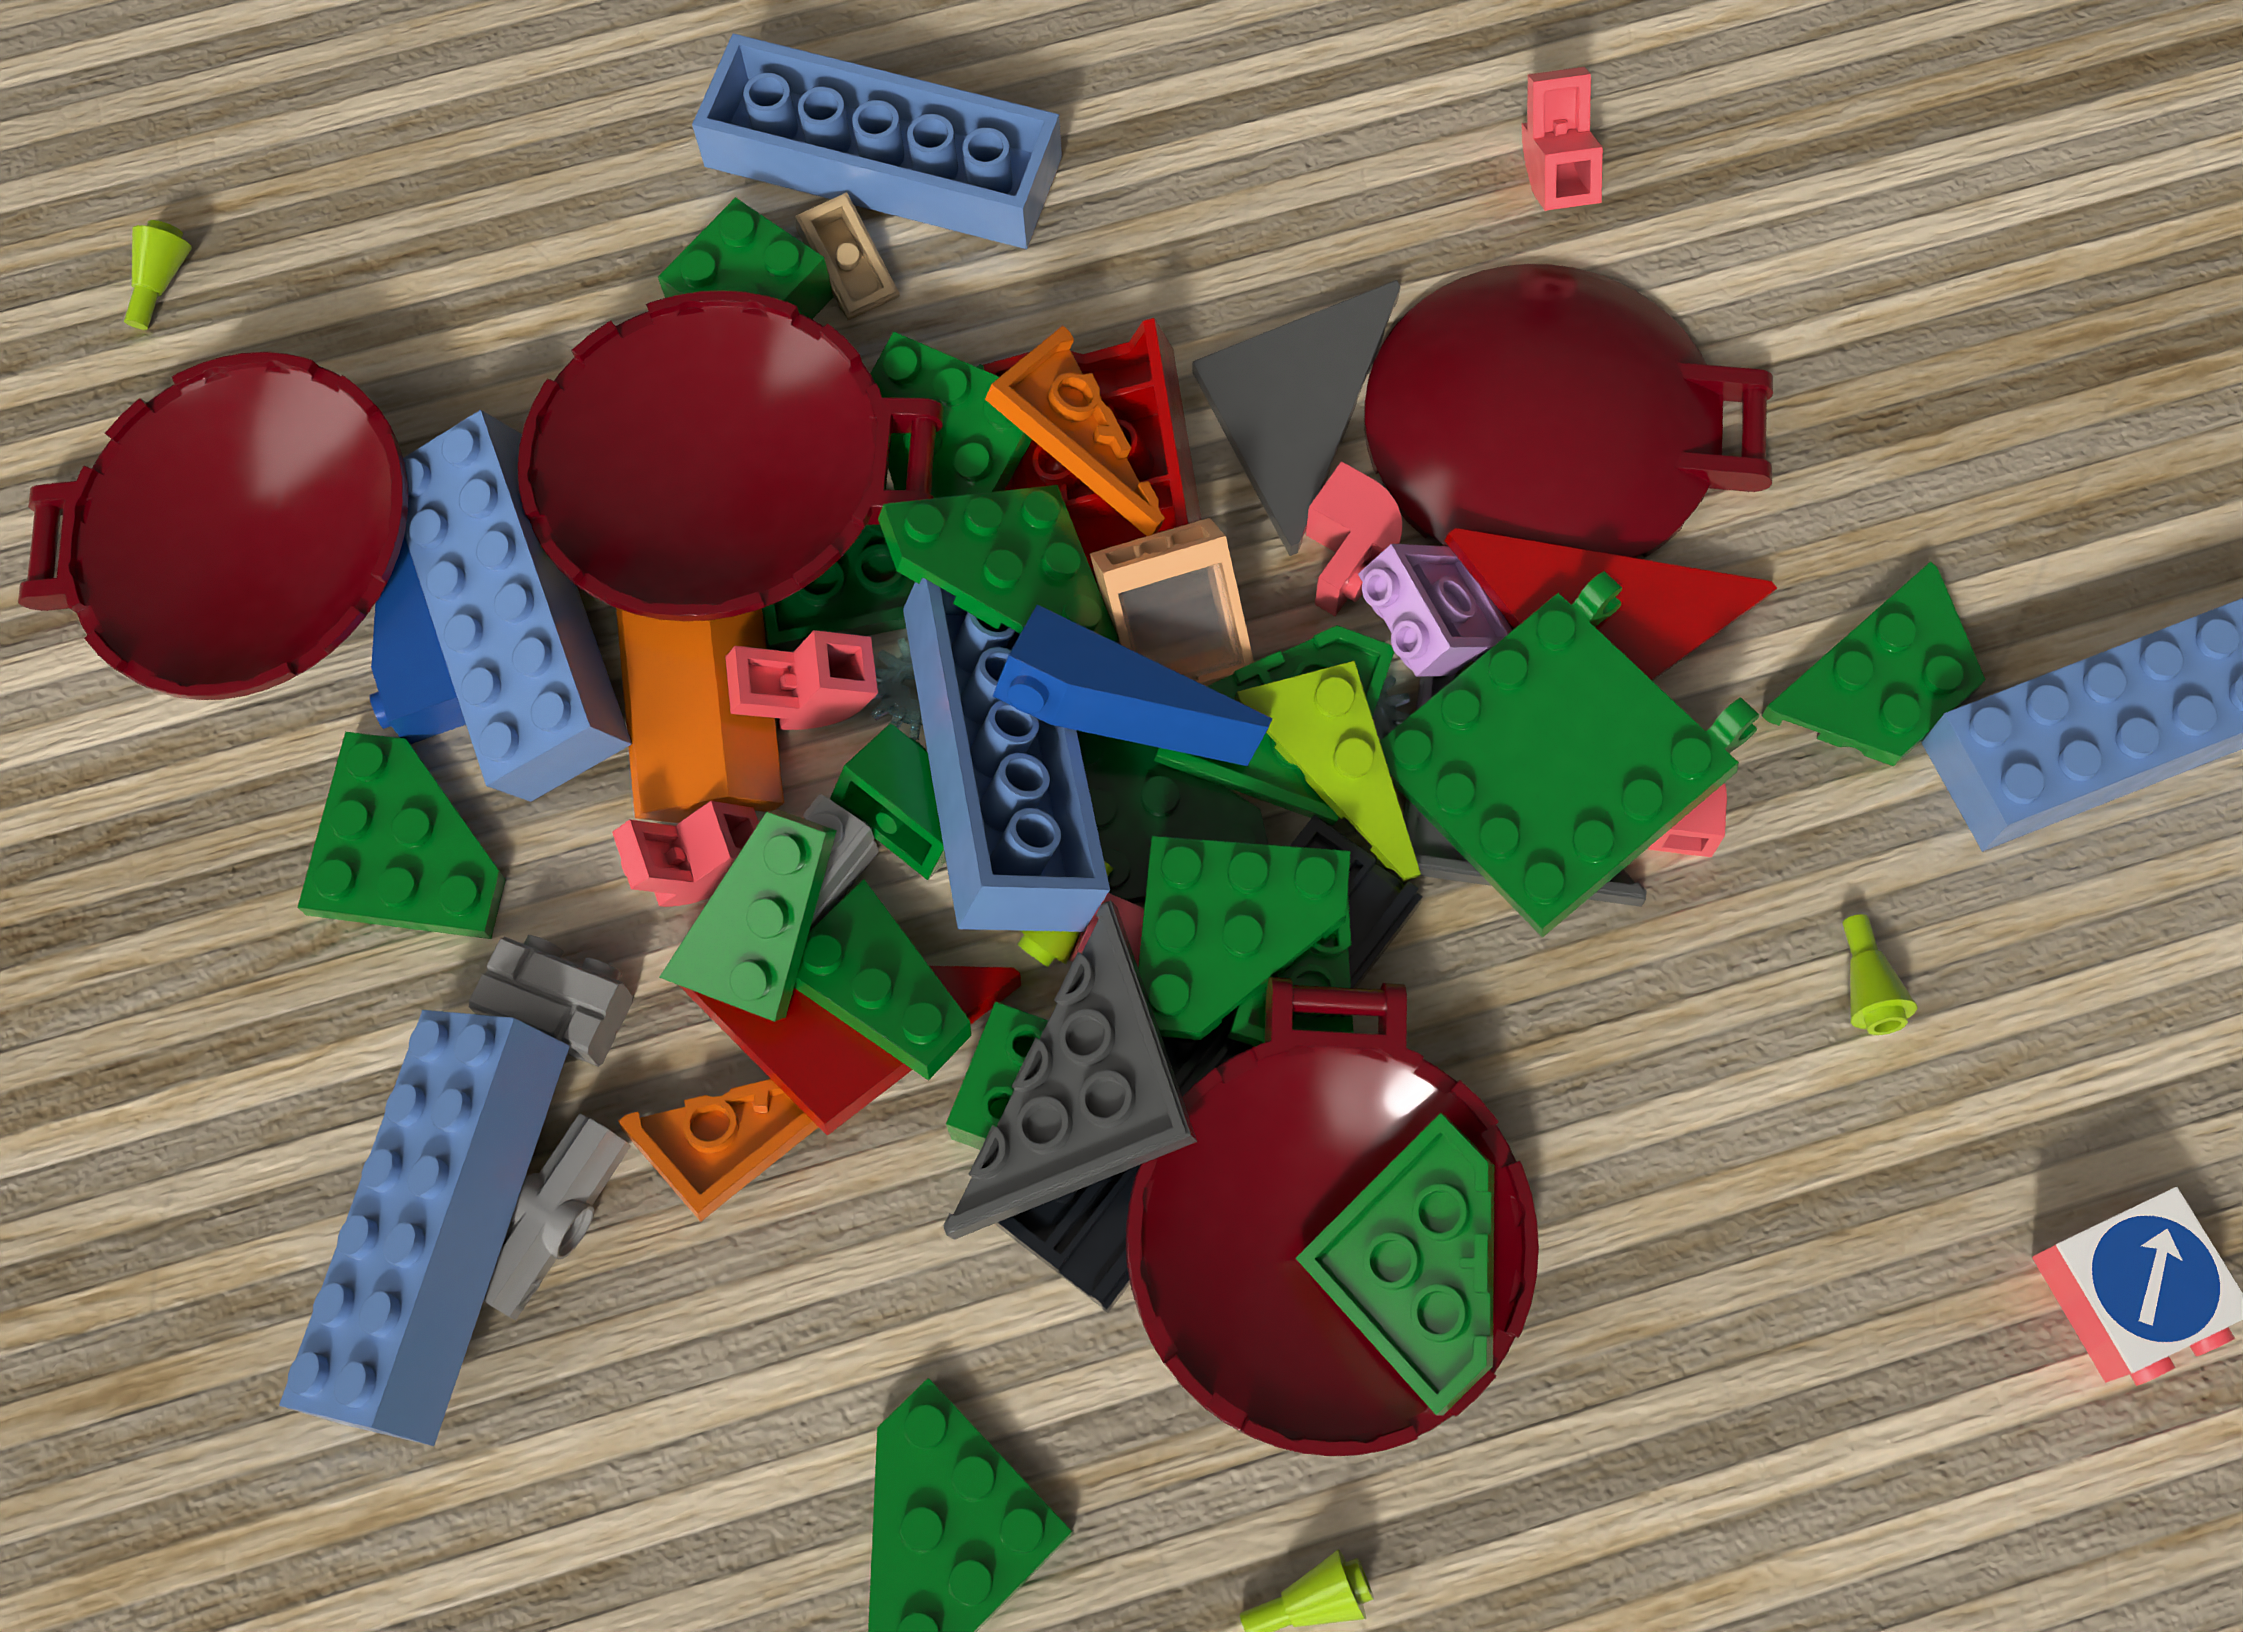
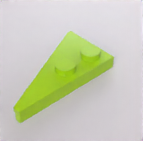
(1331, 736)

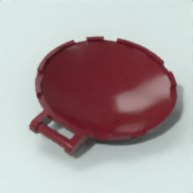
(1556, 413)
(713, 456)
(226, 527)
(1276, 1158)

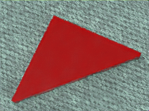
(1663, 605)
(829, 1064)

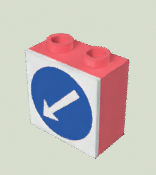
(2143, 1288)

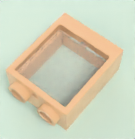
(1177, 600)

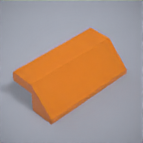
(681, 719)

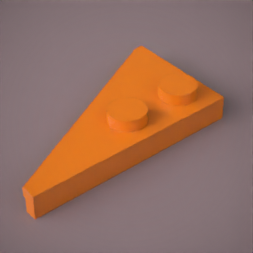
(1070, 421)
(719, 1141)

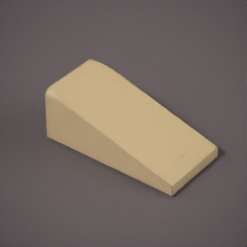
(852, 261)

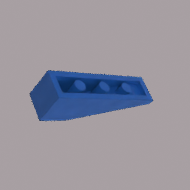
(408, 662)
(1110, 691)

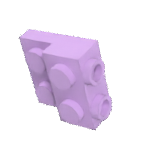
(1432, 608)

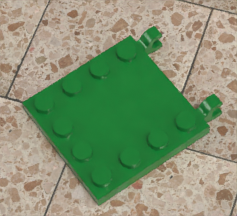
(1559, 758)

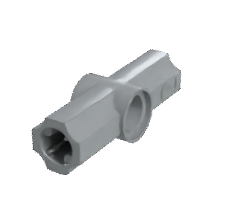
(553, 1212)

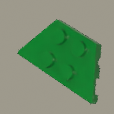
(1888, 675)

